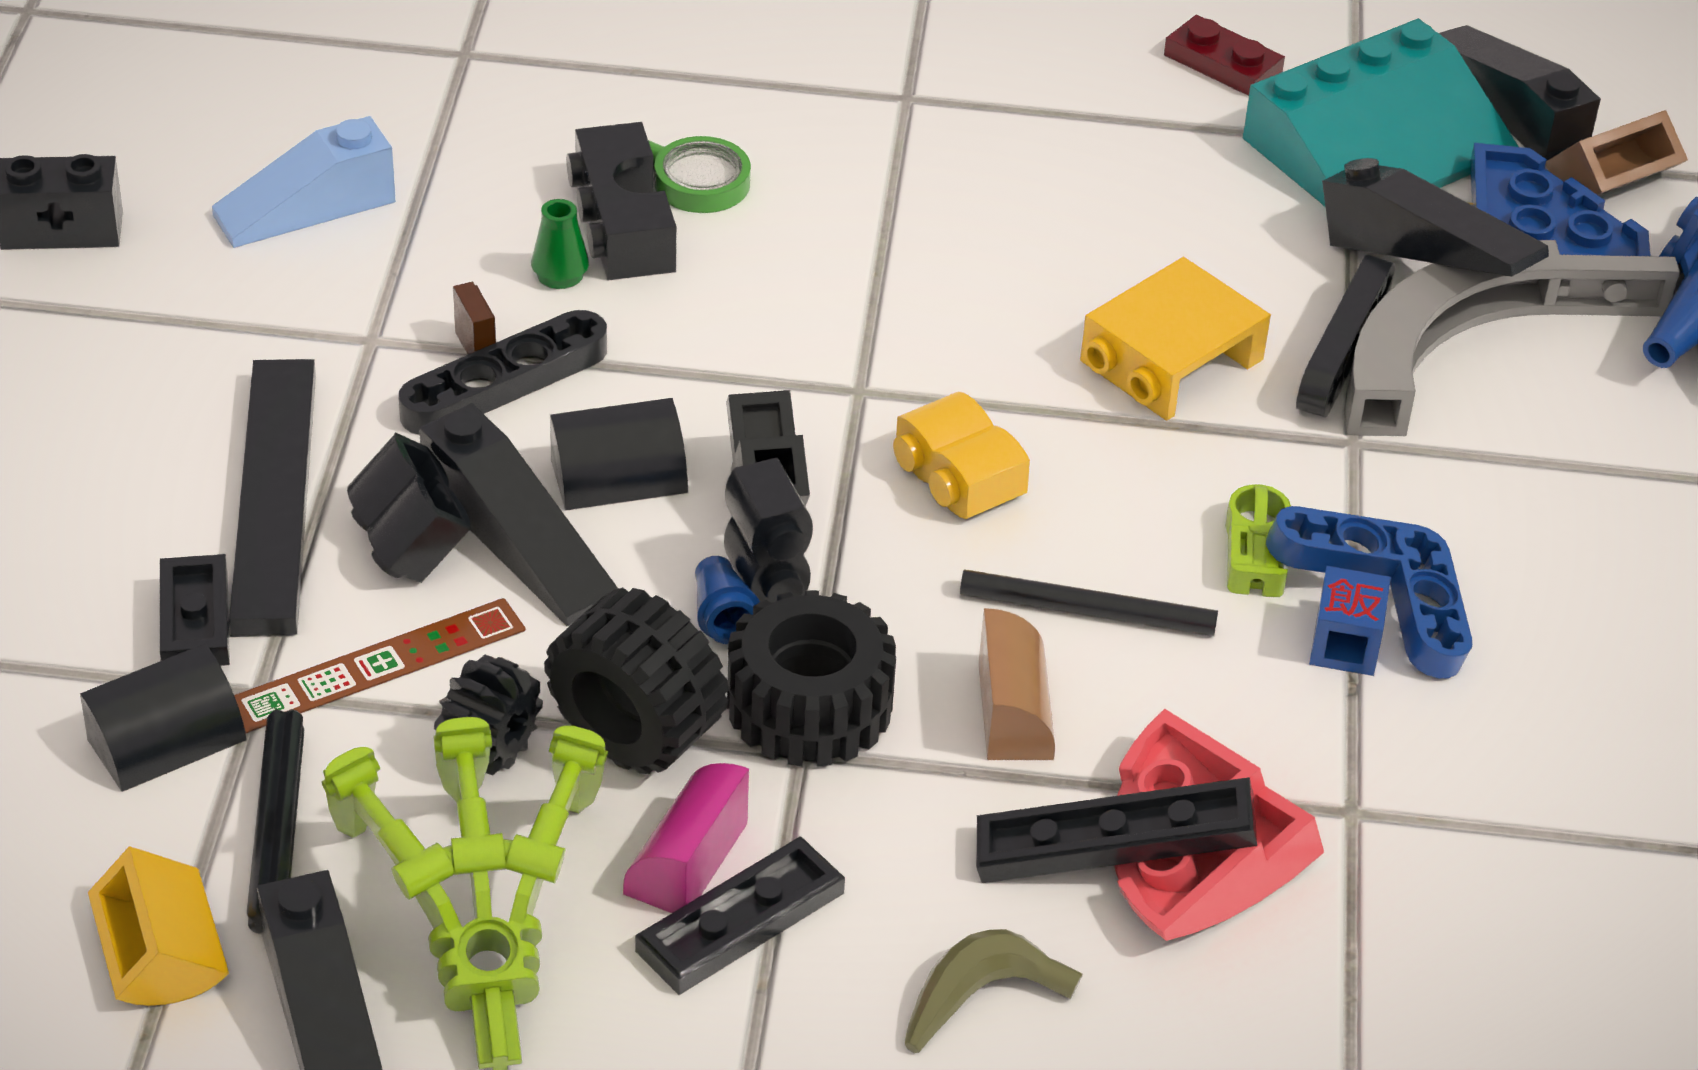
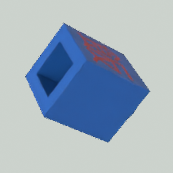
(1350, 620)

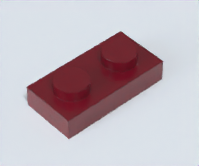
(1222, 54)

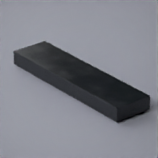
(1116, 830)

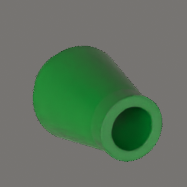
(559, 248)

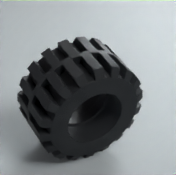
(811, 677)
(637, 679)

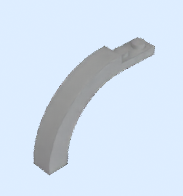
(1449, 300)

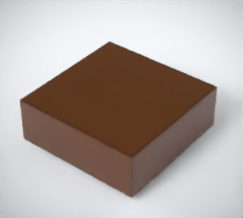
(473, 318)

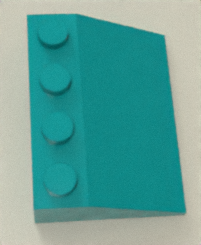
(1383, 99)

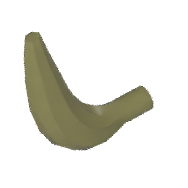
(971, 965)

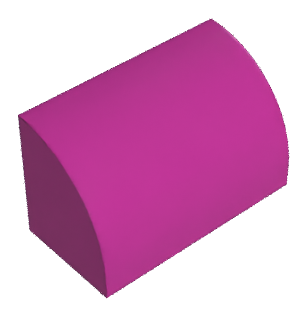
(691, 838)

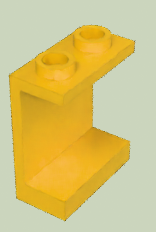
(1170, 329)

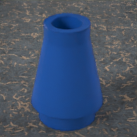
(721, 598)

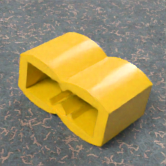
(961, 455)

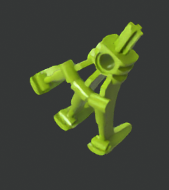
(462, 762)

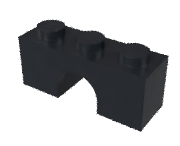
(628, 221)

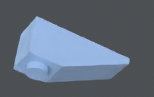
(314, 182)

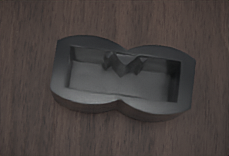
(407, 509)
(767, 530)

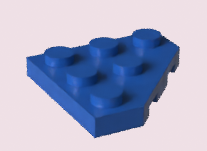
(1522, 193)

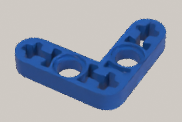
(1317, 538)

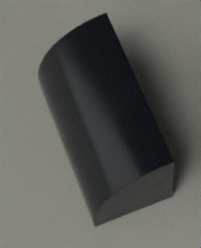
(618, 453)
(162, 717)

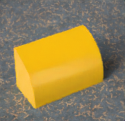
(156, 930)

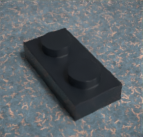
(194, 605)

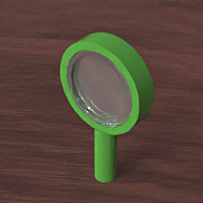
(701, 173)

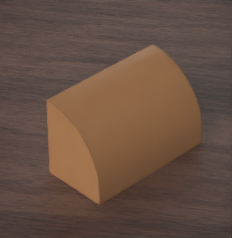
(1621, 154)
(1014, 689)

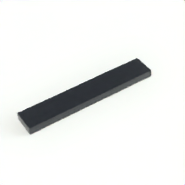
(273, 499)

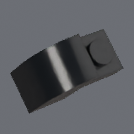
(765, 430)

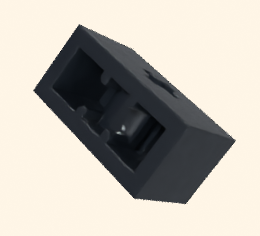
(59, 202)

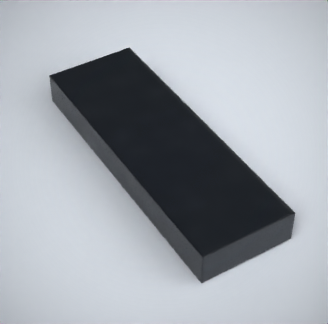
(739, 915)

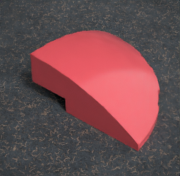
(1207, 888)

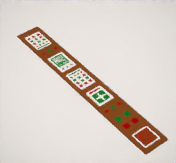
(379, 662)

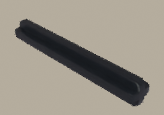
(276, 806)

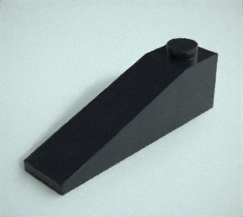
(1534, 96)
(1412, 219)
(516, 513)
(316, 974)

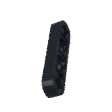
(564, 342)
(1335, 352)

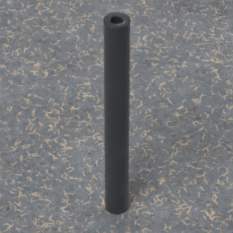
(1088, 602)

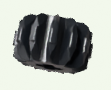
(501, 697)

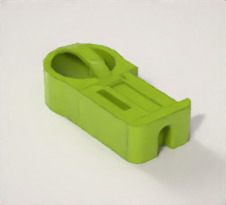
(1248, 556)

